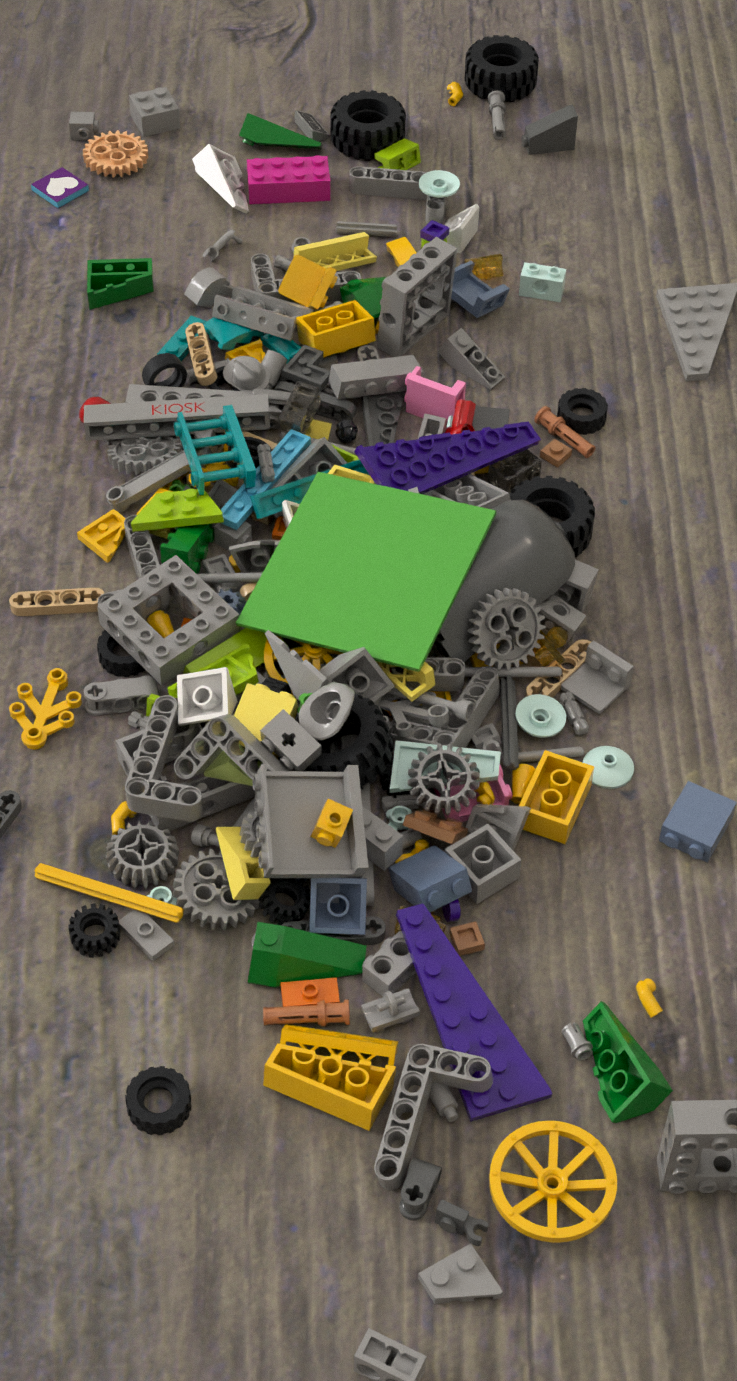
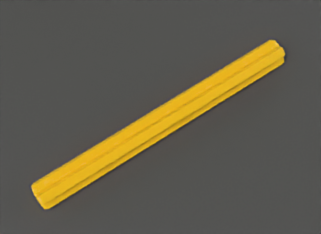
(109, 893)

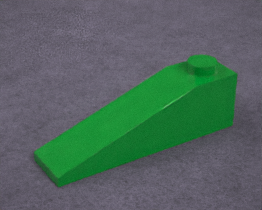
(265, 133)
(366, 292)
(300, 955)
(626, 1074)

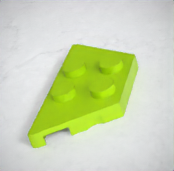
(177, 510)
(240, 668)

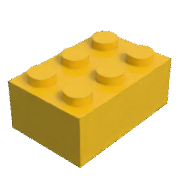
(336, 328)
(556, 796)

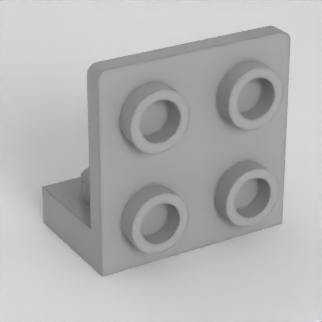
(600, 678)

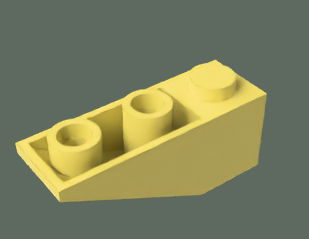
(242, 871)

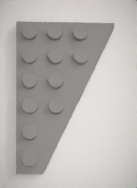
(696, 324)

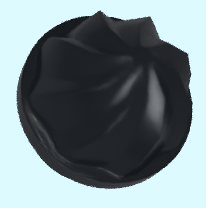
(346, 431)

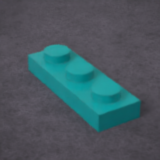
(178, 342)

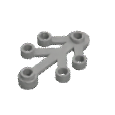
(437, 715)

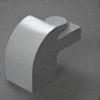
(206, 285)

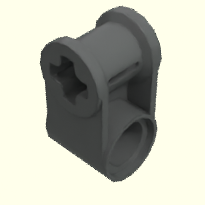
(418, 1186)

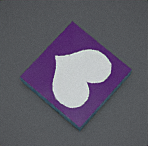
(59, 187)

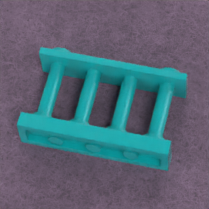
(233, 437)

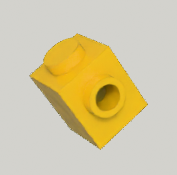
(331, 823)

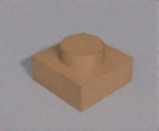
(556, 453)
(467, 938)

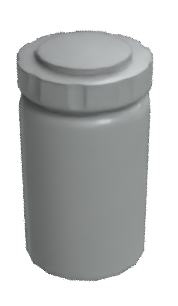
(274, 363)

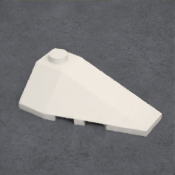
(222, 174)

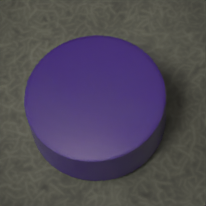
(452, 911)

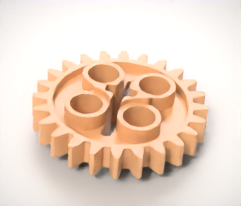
(115, 153)

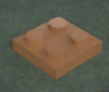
(429, 824)

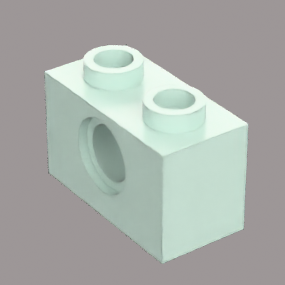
(542, 282)

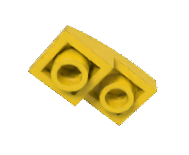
(401, 250)

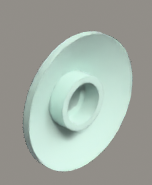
(439, 183)
(541, 708)
(611, 774)

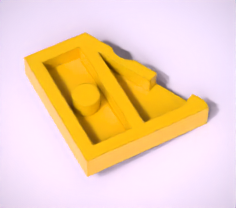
(104, 534)

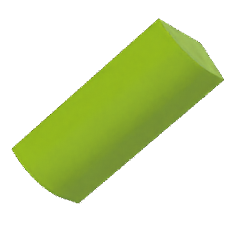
(255, 640)

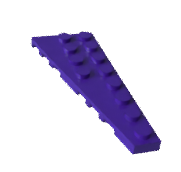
(443, 457)
(469, 1020)

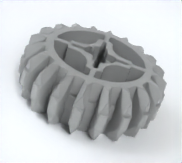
(453, 777)
(159, 854)

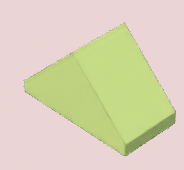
(226, 769)

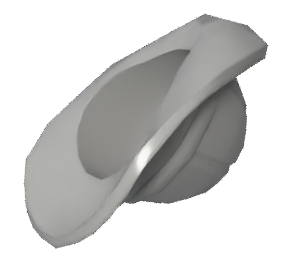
(326, 710)

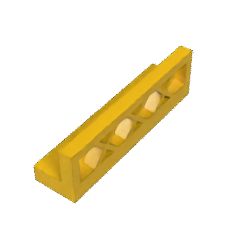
(340, 1041)

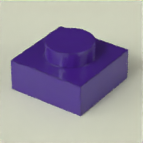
(434, 229)

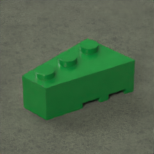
(118, 280)
(189, 544)

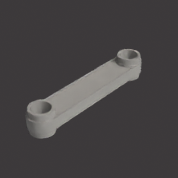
(123, 496)

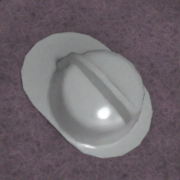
(246, 374)

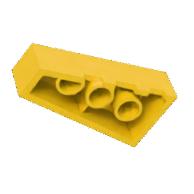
(329, 1083)

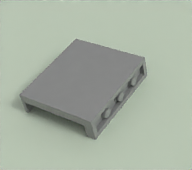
(287, 815)

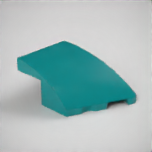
(229, 333)

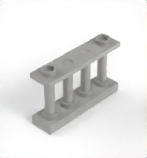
(259, 312)

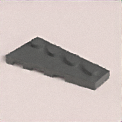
(381, 416)

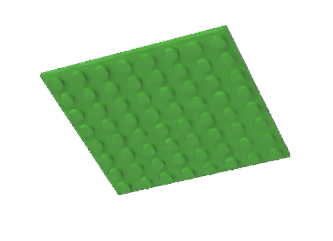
(367, 570)

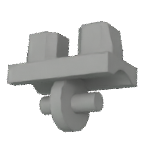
(390, 1010)

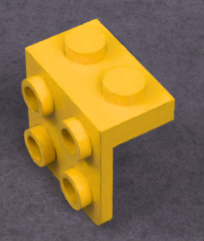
(307, 283)

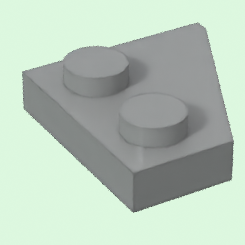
(504, 819)
(460, 1278)

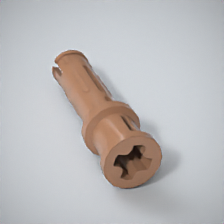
(557, 426)
(321, 1013)

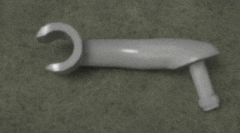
(213, 250)

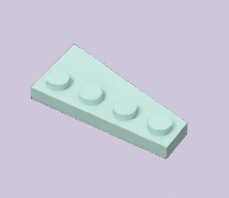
(405, 752)

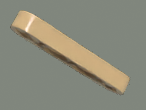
(201, 353)
(57, 605)
(570, 656)

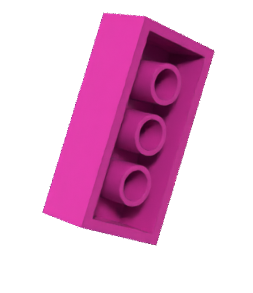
(288, 180)

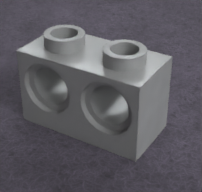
(398, 968)
(387, 1359)

